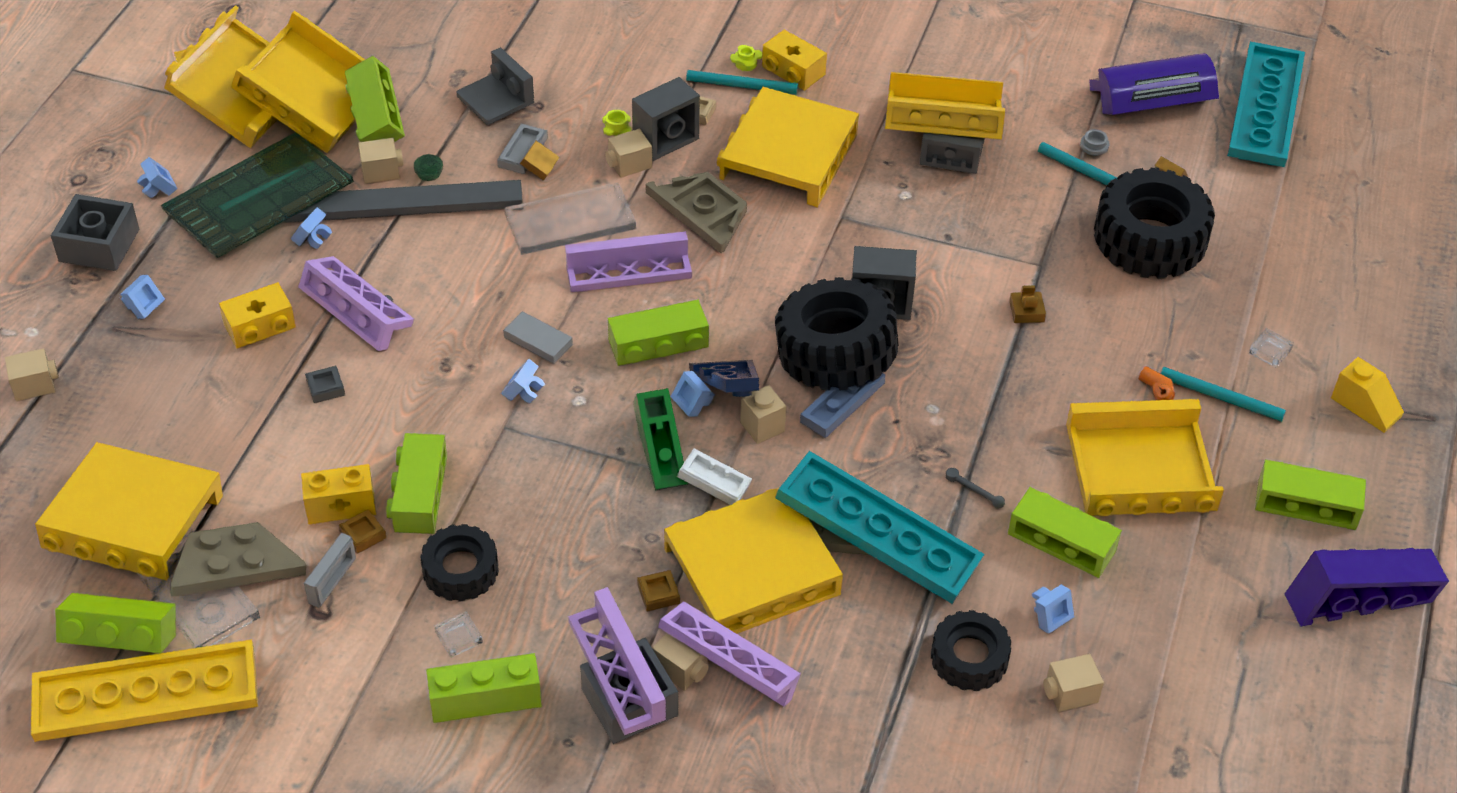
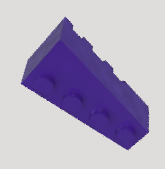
(1364, 582)

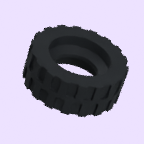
(463, 585)
(966, 674)

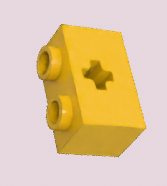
(794, 59)
(257, 315)
(337, 493)

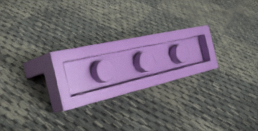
(627, 256)
(351, 302)
(731, 652)
(628, 654)

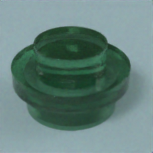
(428, 167)

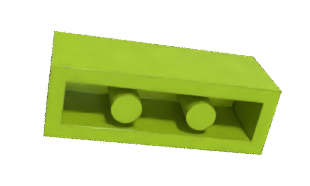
(373, 101)
(658, 332)
(417, 483)
(1310, 494)
(1064, 532)
(115, 622)
(484, 687)

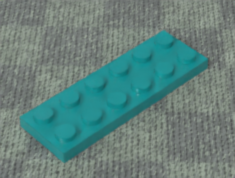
(1266, 104)
(880, 526)

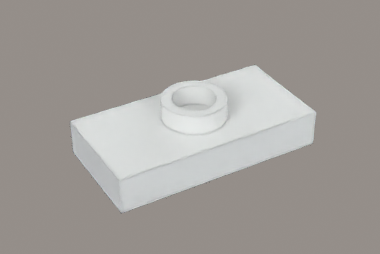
(714, 477)

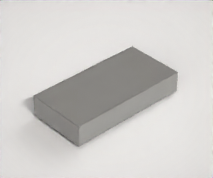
(519, 146)
(538, 337)
(330, 570)

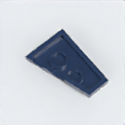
(729, 376)

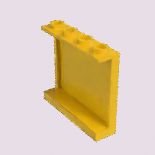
(206, 77)
(302, 82)
(945, 105)
(790, 142)
(1141, 457)
(127, 509)
(754, 561)

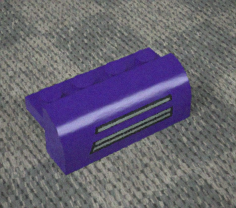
(1156, 84)

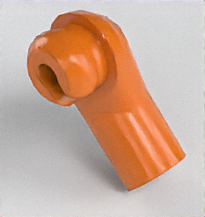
(1161, 385)

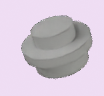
(1095, 142)

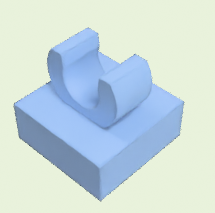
(155, 179)
(311, 227)
(142, 296)
(521, 381)
(691, 394)
(1053, 607)

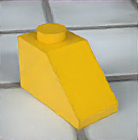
(1368, 394)

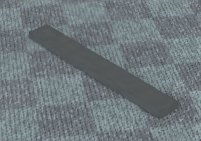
(416, 200)

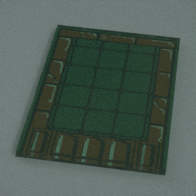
(256, 194)

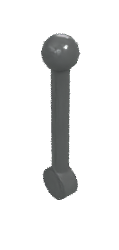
(952, 475)

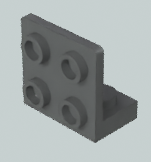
(500, 93)
(951, 152)

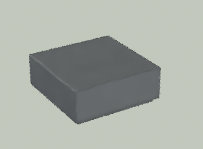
(325, 384)

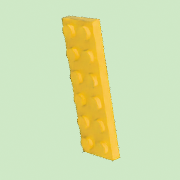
(143, 690)

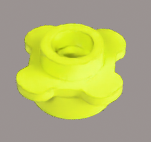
(746, 58)
(616, 123)

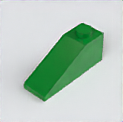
(659, 437)

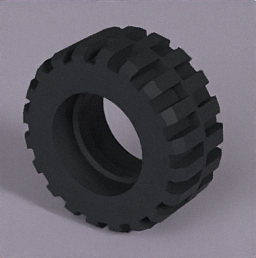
(1152, 248)
(837, 333)

